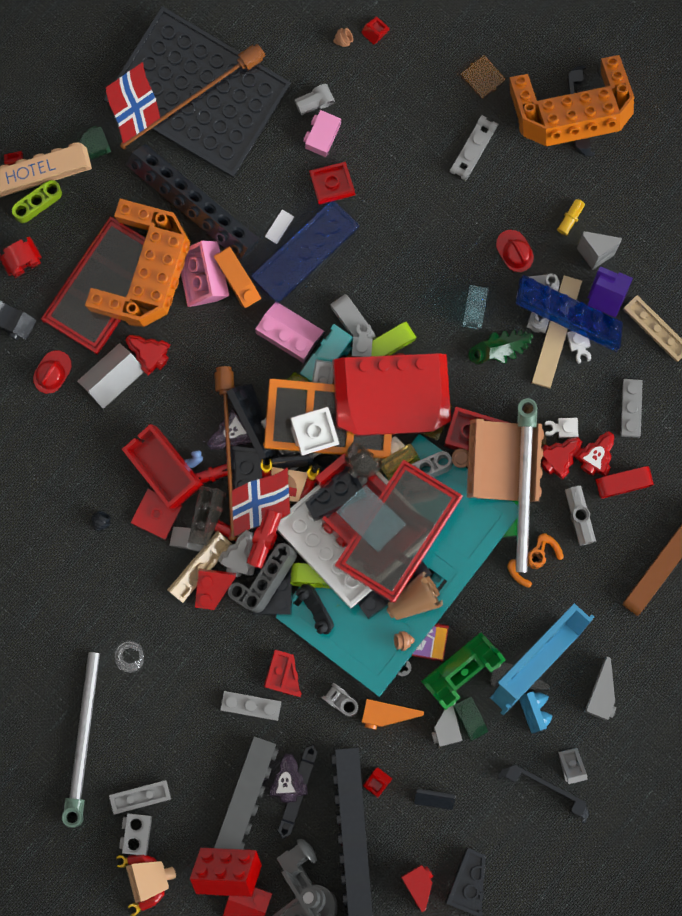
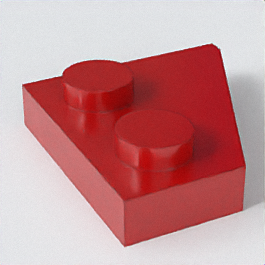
(212, 587)
(283, 674)

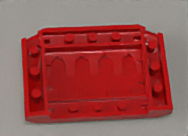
(391, 394)

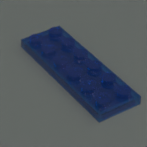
(305, 251)
(569, 313)

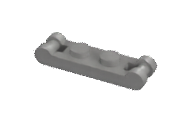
(473, 148)

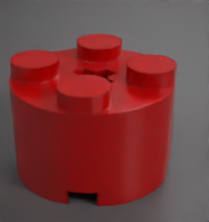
(20, 256)

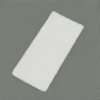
(279, 226)

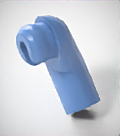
(195, 460)

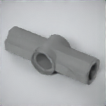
(582, 527)

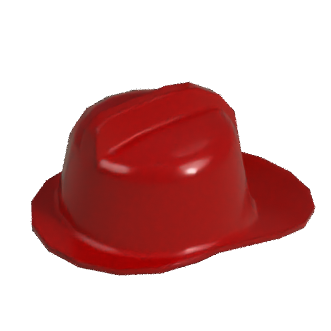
(515, 250)
(52, 371)

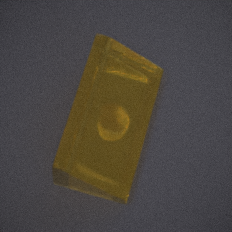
(393, 461)

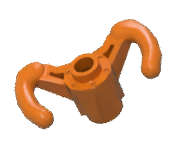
(540, 554)

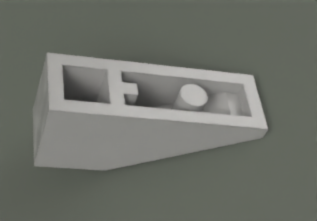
(602, 696)

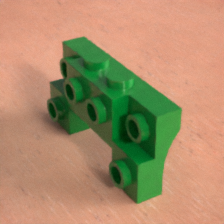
(460, 668)

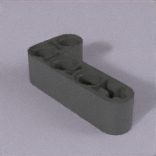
(265, 575)

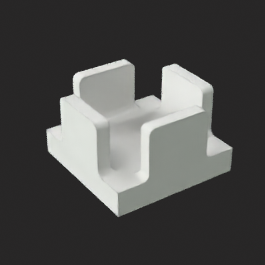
(314, 431)

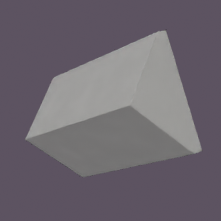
(597, 248)
(111, 375)

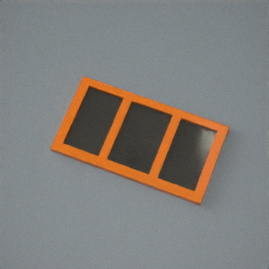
(295, 398)

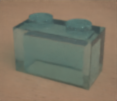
(475, 307)

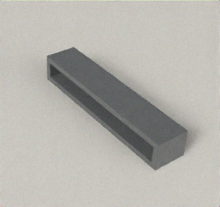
(246, 794)

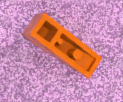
(237, 277)
(384, 714)

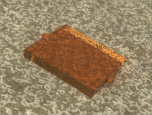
(483, 76)

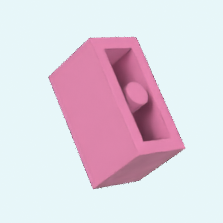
(322, 133)

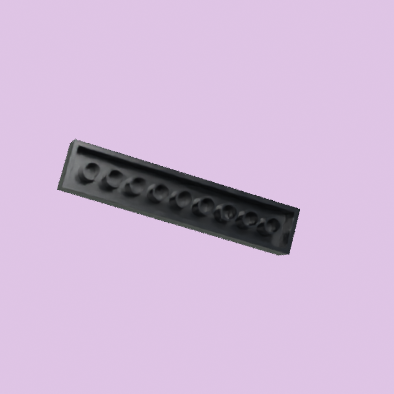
(352, 832)

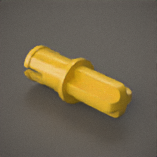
(571, 217)

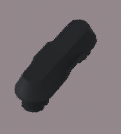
(313, 602)

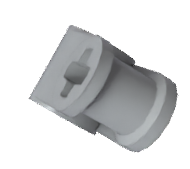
(340, 700)

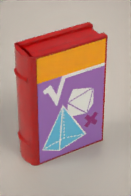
(434, 643)

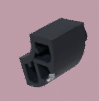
(15, 322)

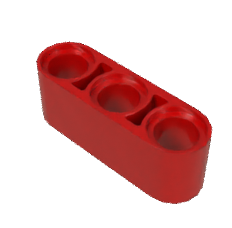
(624, 482)

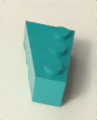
(335, 346)

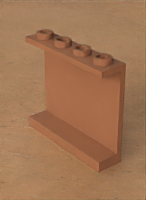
(496, 461)

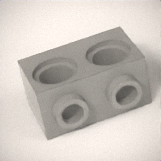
(141, 835)

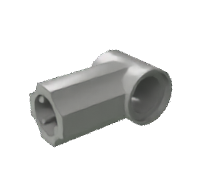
(319, 97)

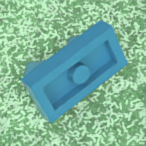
(531, 707)

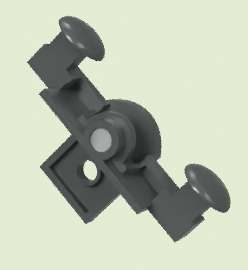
(310, 898)

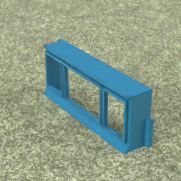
(540, 657)

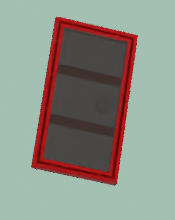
(106, 267)
(425, 509)

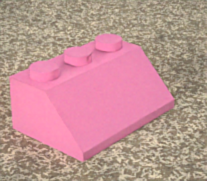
(202, 275)
(289, 332)

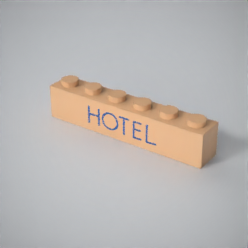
(42, 168)

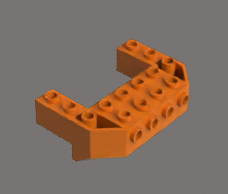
(575, 114)
(156, 270)

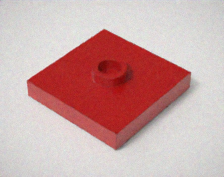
(332, 183)
(155, 515)

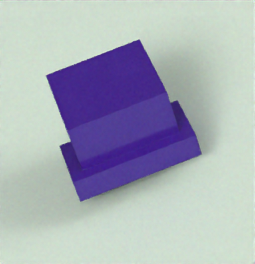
(609, 291)

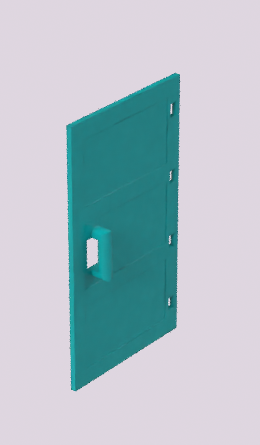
(367, 645)

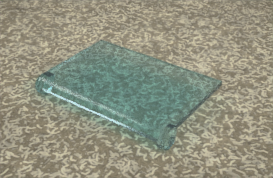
(371, 518)

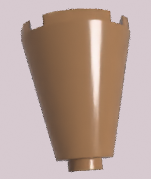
(415, 598)

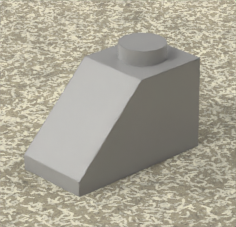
(446, 729)

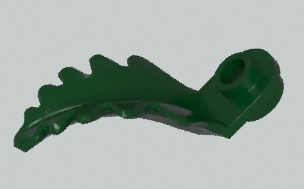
(500, 347)

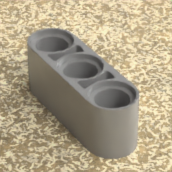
(350, 316)
(432, 462)

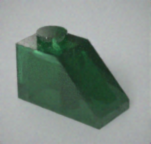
(95, 142)
(470, 718)

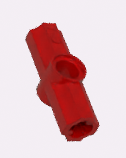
(264, 538)

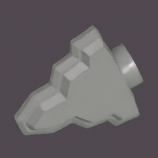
(237, 555)

